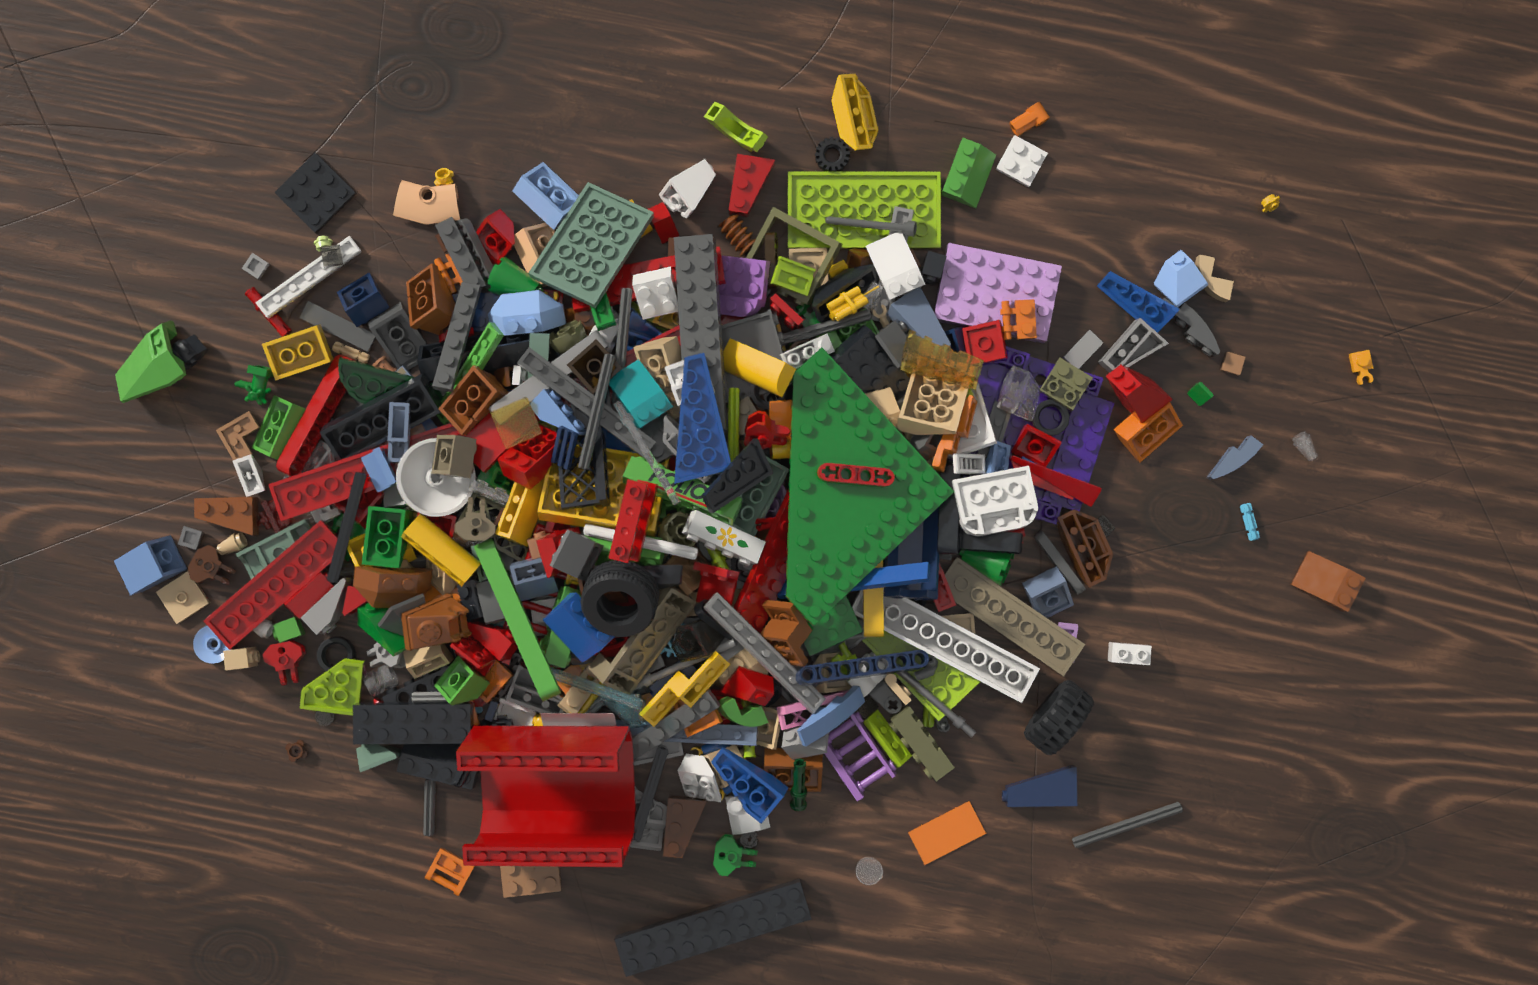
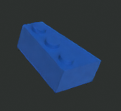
(640, 330)

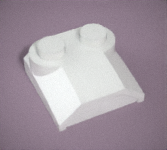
(740, 820)

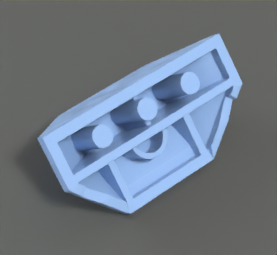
(526, 313)

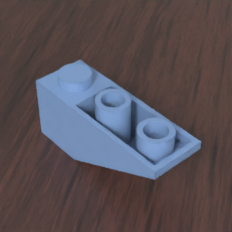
(551, 409)

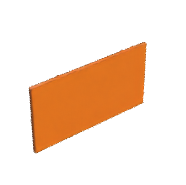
(947, 832)

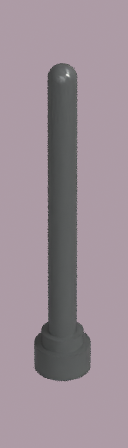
(908, 228)

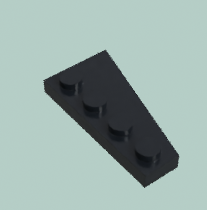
(740, 475)

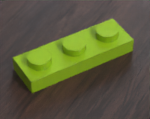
(887, 738)

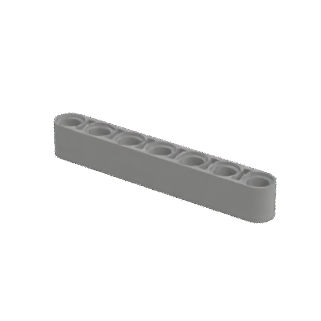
(533, 386)

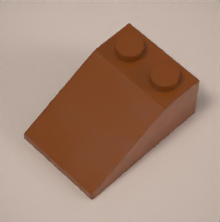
(1328, 581)

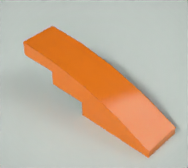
(950, 442)

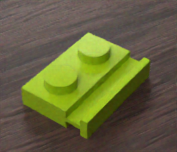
(793, 276)

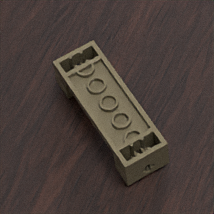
(642, 649)

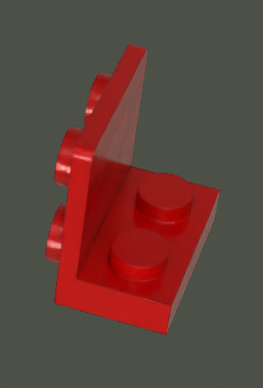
(716, 580)
(474, 654)

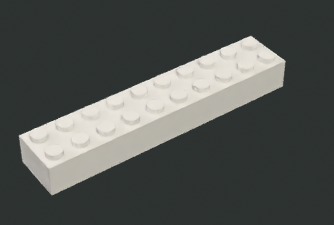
(955, 646)

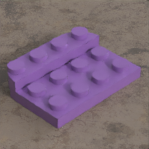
(744, 286)

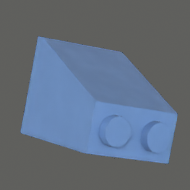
(150, 564)

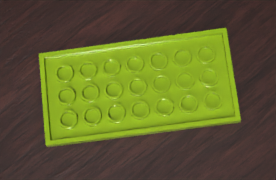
(863, 197)

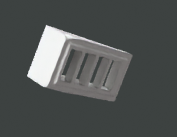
(971, 461)

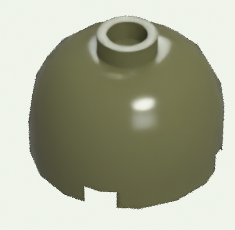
(567, 336)
(672, 527)

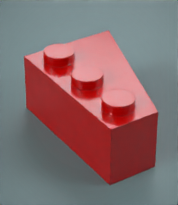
(748, 182)

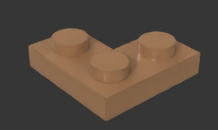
(234, 432)

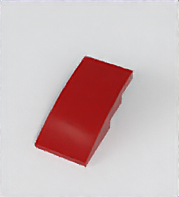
(488, 443)

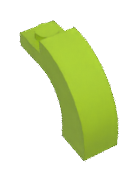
(734, 128)

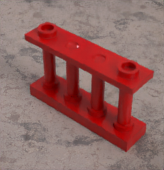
(633, 521)

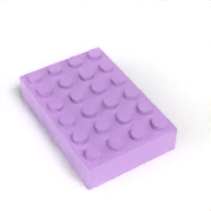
(978, 281)

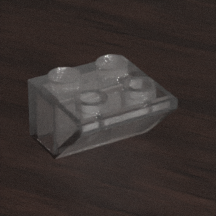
(1019, 393)

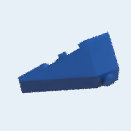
(752, 785)

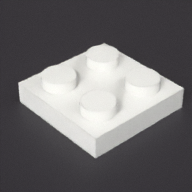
(1021, 161)

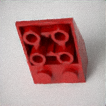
(529, 460)

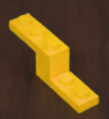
(685, 689)

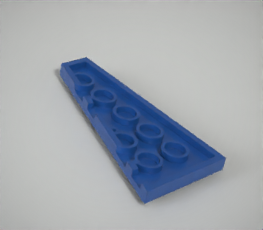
(700, 432)

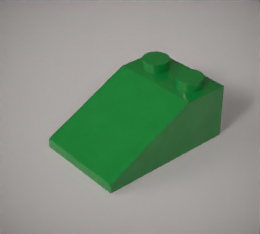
(383, 536)
(368, 620)

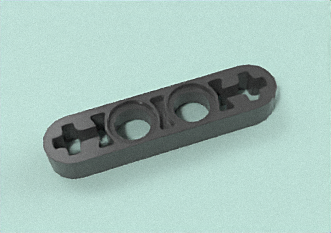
(478, 251)
(1058, 561)

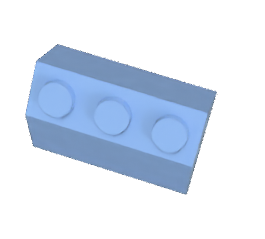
(546, 194)

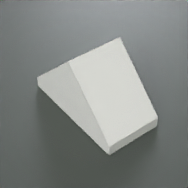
(249, 475)

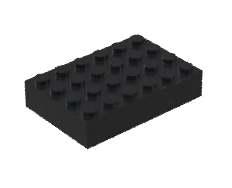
(868, 364)

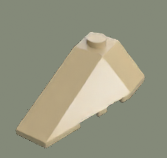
(655, 357)

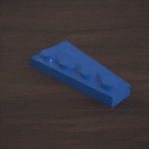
(1138, 301)

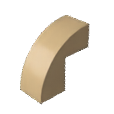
(1217, 287)

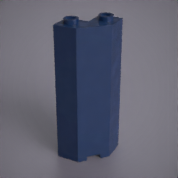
(917, 548)

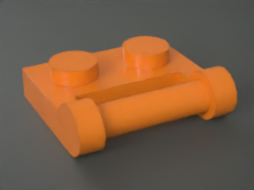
(451, 865)

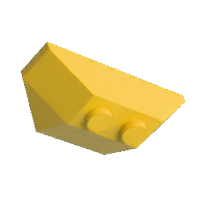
(854, 112)

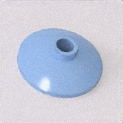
(203, 646)

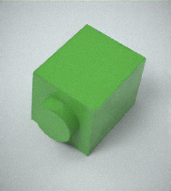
(288, 629)

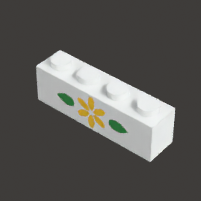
(723, 537)

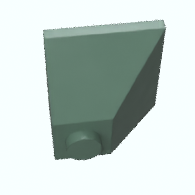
(375, 754)

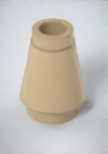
(233, 543)

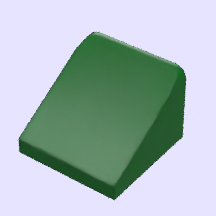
(1200, 393)

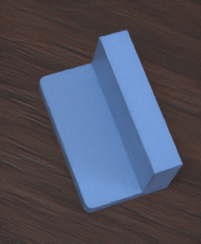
(379, 469)

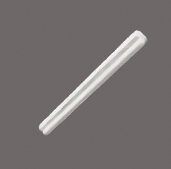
(649, 543)

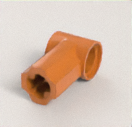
(1032, 117)

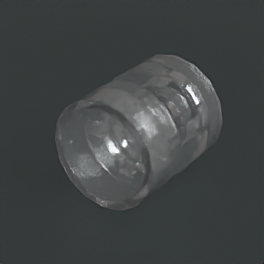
(379, 680)

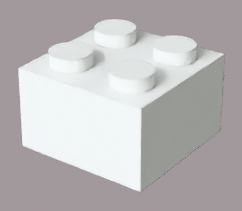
(656, 292)

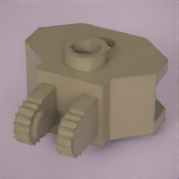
(475, 521)

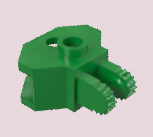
(733, 854)

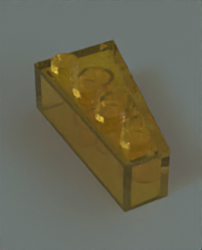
(940, 362)

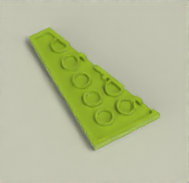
(946, 684)

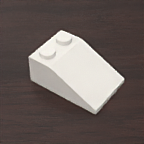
(895, 265)

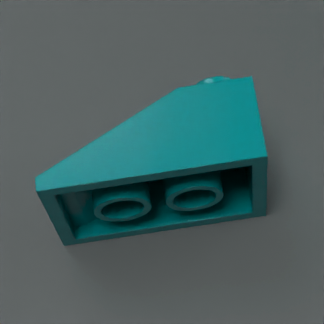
(639, 394)

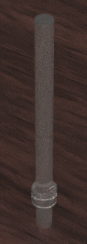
(627, 420)

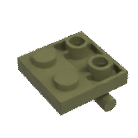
(1065, 384)

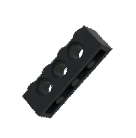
(411, 686)

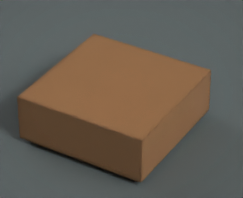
(1232, 363)

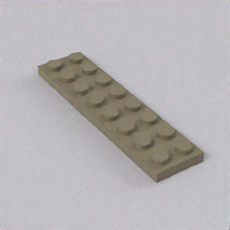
(1012, 617)

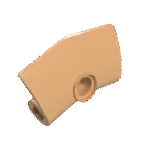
(413, 207)

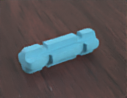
(1249, 521)

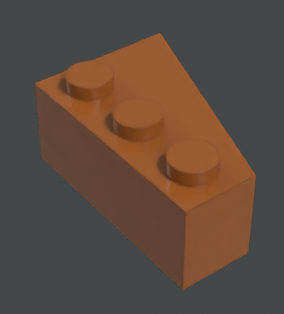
(229, 512)

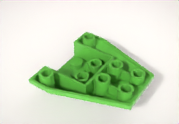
(150, 365)

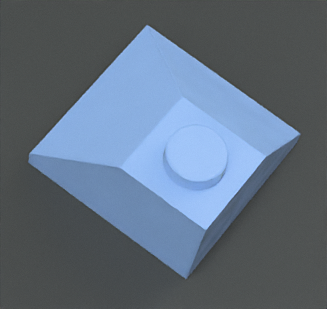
(1179, 279)

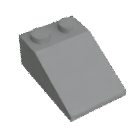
(327, 611)

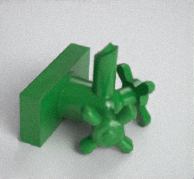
(256, 388)

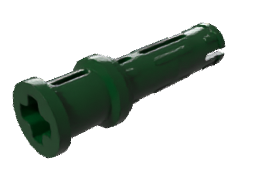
(798, 791)

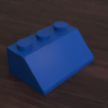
(574, 630)

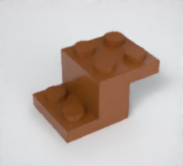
(786, 631)

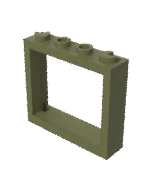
(825, 266)

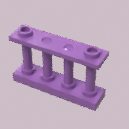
(847, 771)

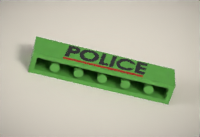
(688, 491)

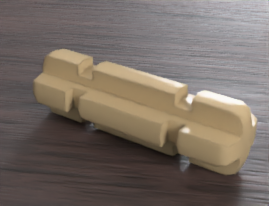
(351, 352)

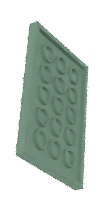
(591, 244)

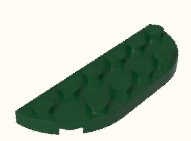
(368, 382)

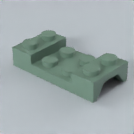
(264, 552)

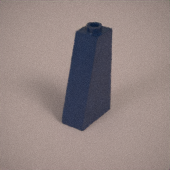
(1044, 790)

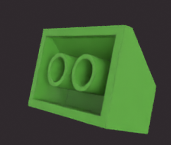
(968, 173)
(277, 427)

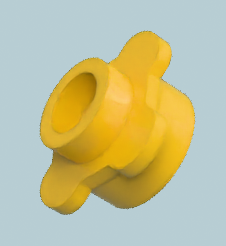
(443, 177)
(1270, 203)

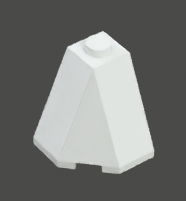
(687, 188)

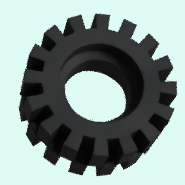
(832, 143)

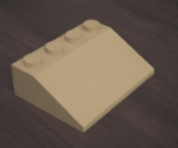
(931, 407)

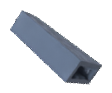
(918, 316)

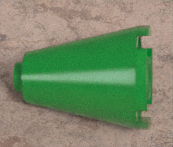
(510, 278)
(992, 565)

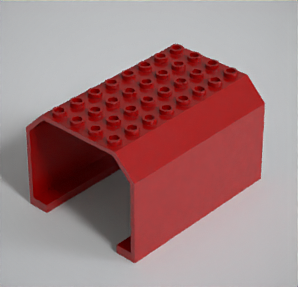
(552, 795)

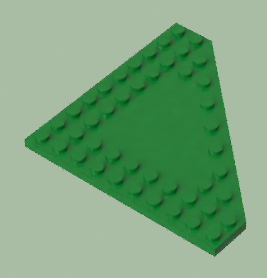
(840, 527)

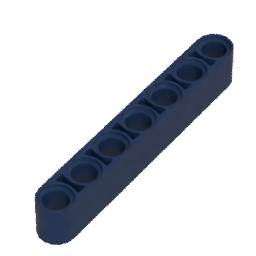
(870, 663)

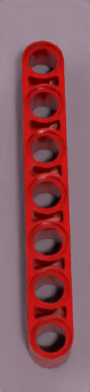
(313, 419)

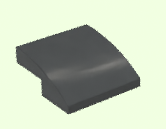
(489, 603)

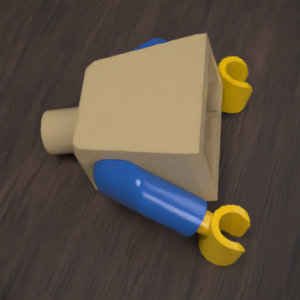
(710, 752)

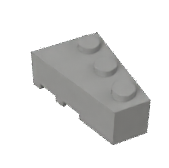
(1132, 346)

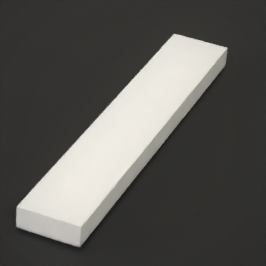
(304, 280)

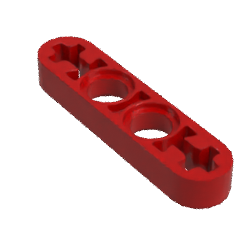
(855, 474)

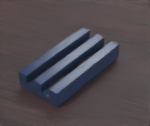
(561, 446)

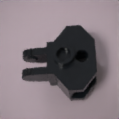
(189, 350)

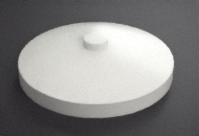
(428, 492)

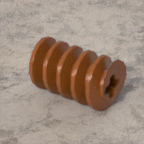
(738, 234)

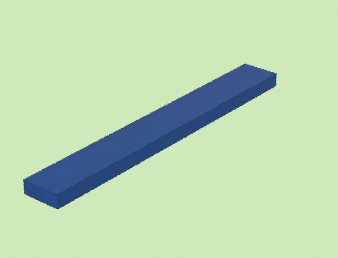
(887, 577)

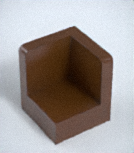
(858, 257)

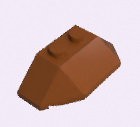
(390, 586)

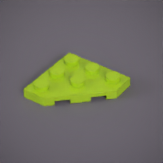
(335, 689)

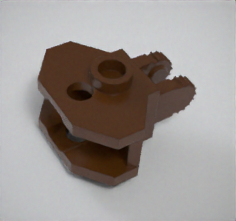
(210, 566)

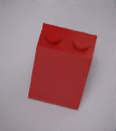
(1137, 392)

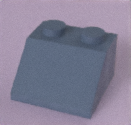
(1048, 592)

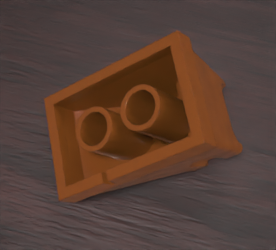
(429, 301)
(472, 399)
(435, 623)

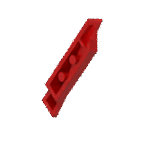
(1058, 482)

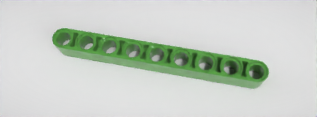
(517, 620)

